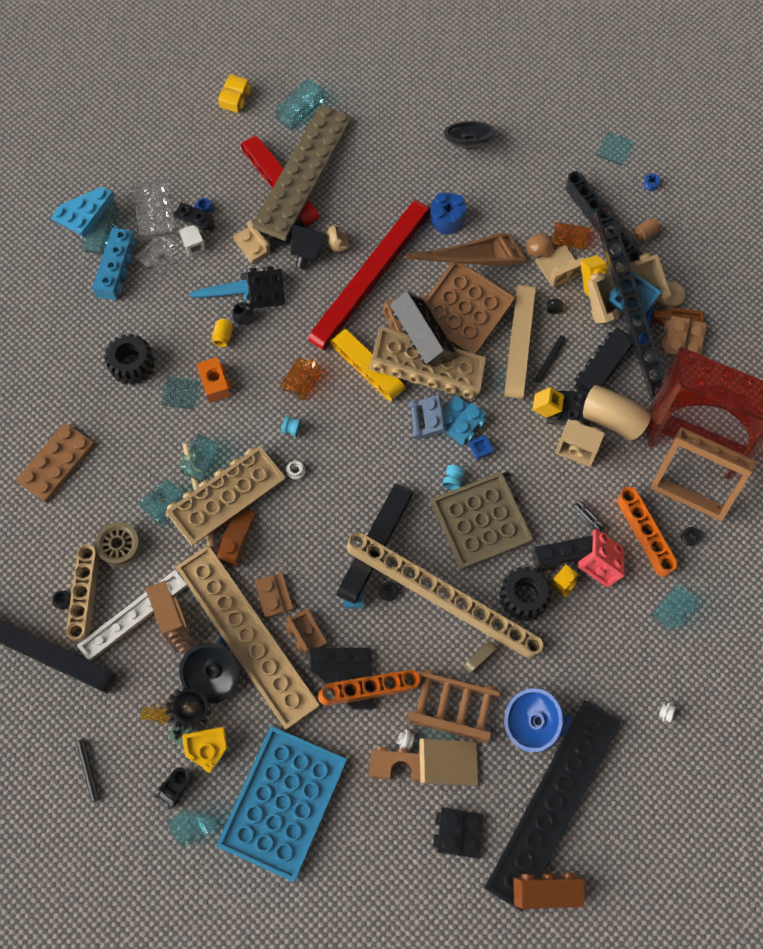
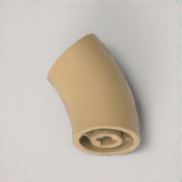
(616, 412)

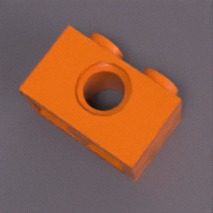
(214, 389)

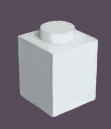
(192, 240)

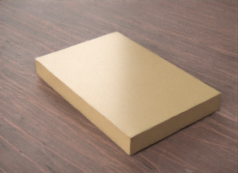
(448, 762)

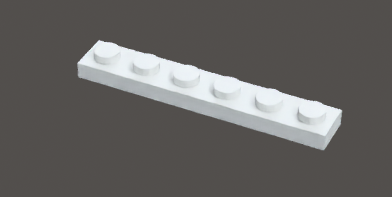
(125, 620)

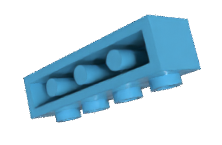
(114, 264)

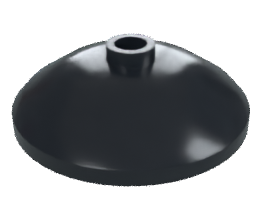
(469, 134)
(197, 671)

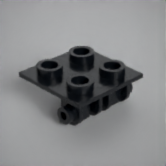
(572, 408)

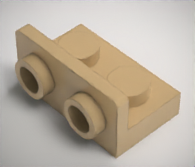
(252, 243)

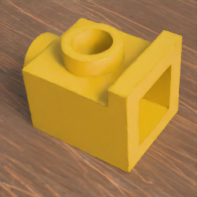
(565, 581)

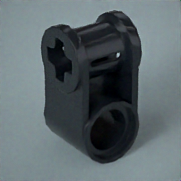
(173, 788)

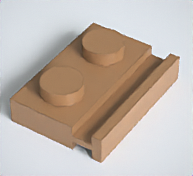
(273, 595)

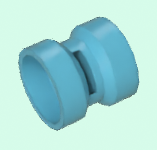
(454, 477)

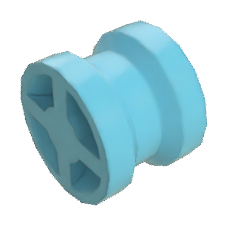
(291, 426)

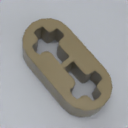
(480, 657)

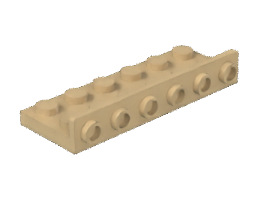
(399, 359)
(224, 495)

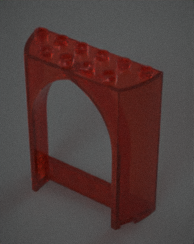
(705, 382)

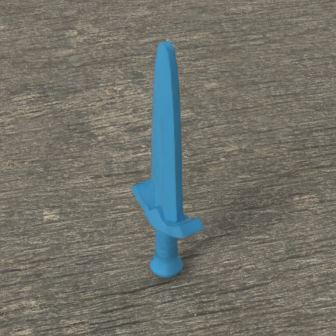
(222, 290)

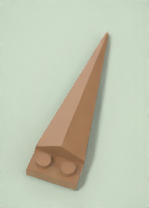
(492, 250)

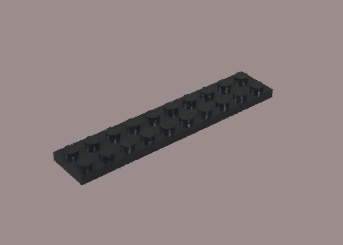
(554, 800)

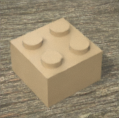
(579, 442)

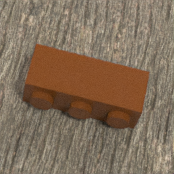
(548, 891)

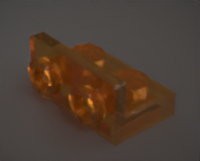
(571, 235)
(301, 378)

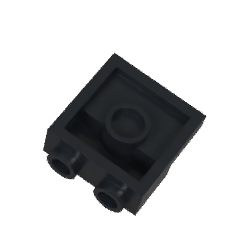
(458, 833)

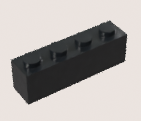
(605, 362)

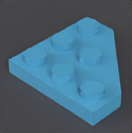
(84, 211)

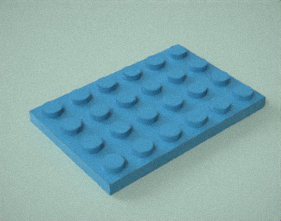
(282, 804)

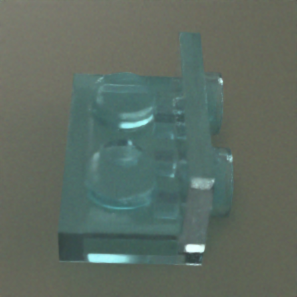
(673, 607)

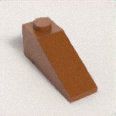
(236, 537)

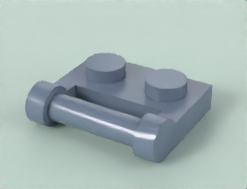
(433, 417)

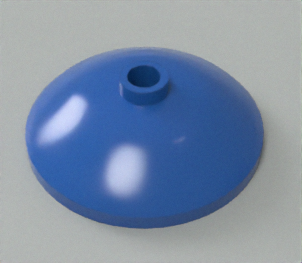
(522, 719)

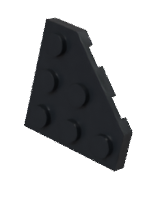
(341, 665)

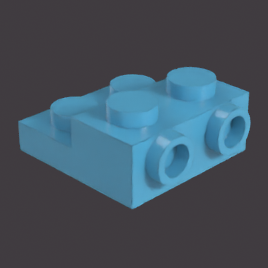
(647, 294)
(463, 420)

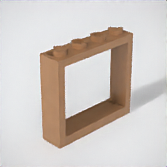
(713, 452)

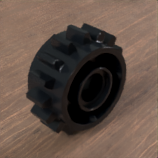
(183, 719)

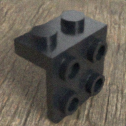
(264, 287)

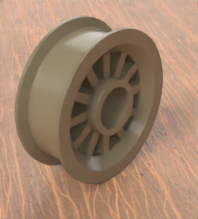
(104, 549)

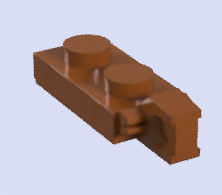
(661, 316)

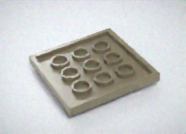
(481, 520)

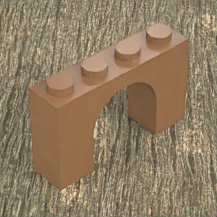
(170, 617)

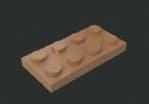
(55, 462)

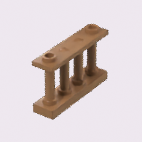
(438, 722)

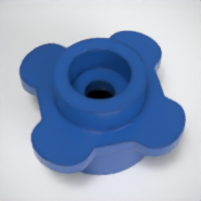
(204, 202)

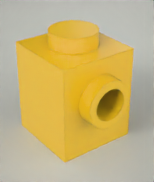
(548, 402)

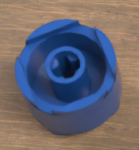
(448, 213)

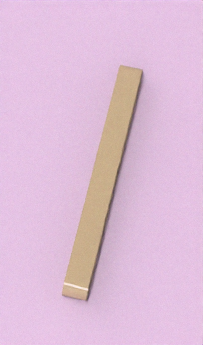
(454, 595)

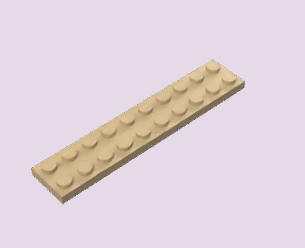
(247, 638)

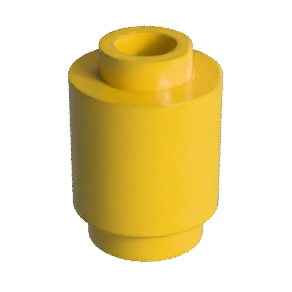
(222, 332)

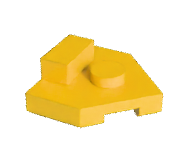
(205, 746)

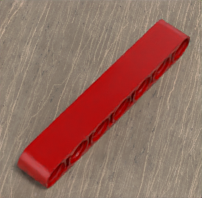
(271, 171)

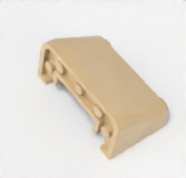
(601, 285)

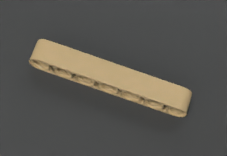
(519, 342)

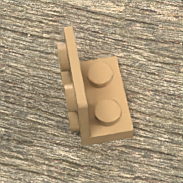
(559, 266)

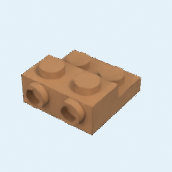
(682, 333)

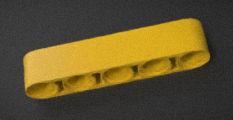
(360, 359)

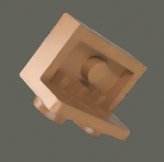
(305, 631)

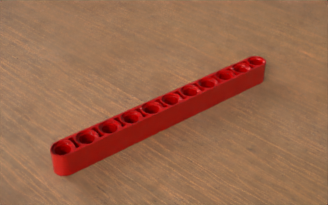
(369, 275)

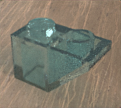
(189, 825)

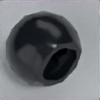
(243, 313)

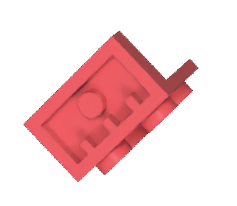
(605, 561)

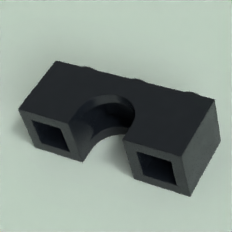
(551, 555)

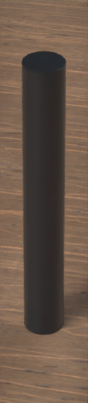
(550, 358)
(93, 792)

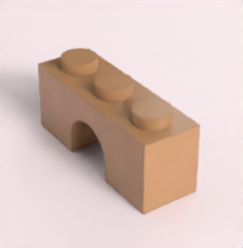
(383, 762)

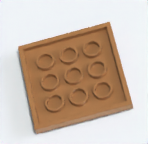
(467, 306)

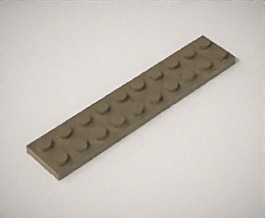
(302, 173)

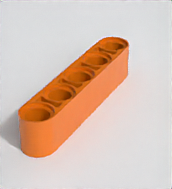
(646, 541)
(376, 681)

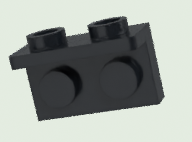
(194, 217)

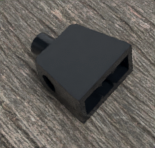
(306, 245)

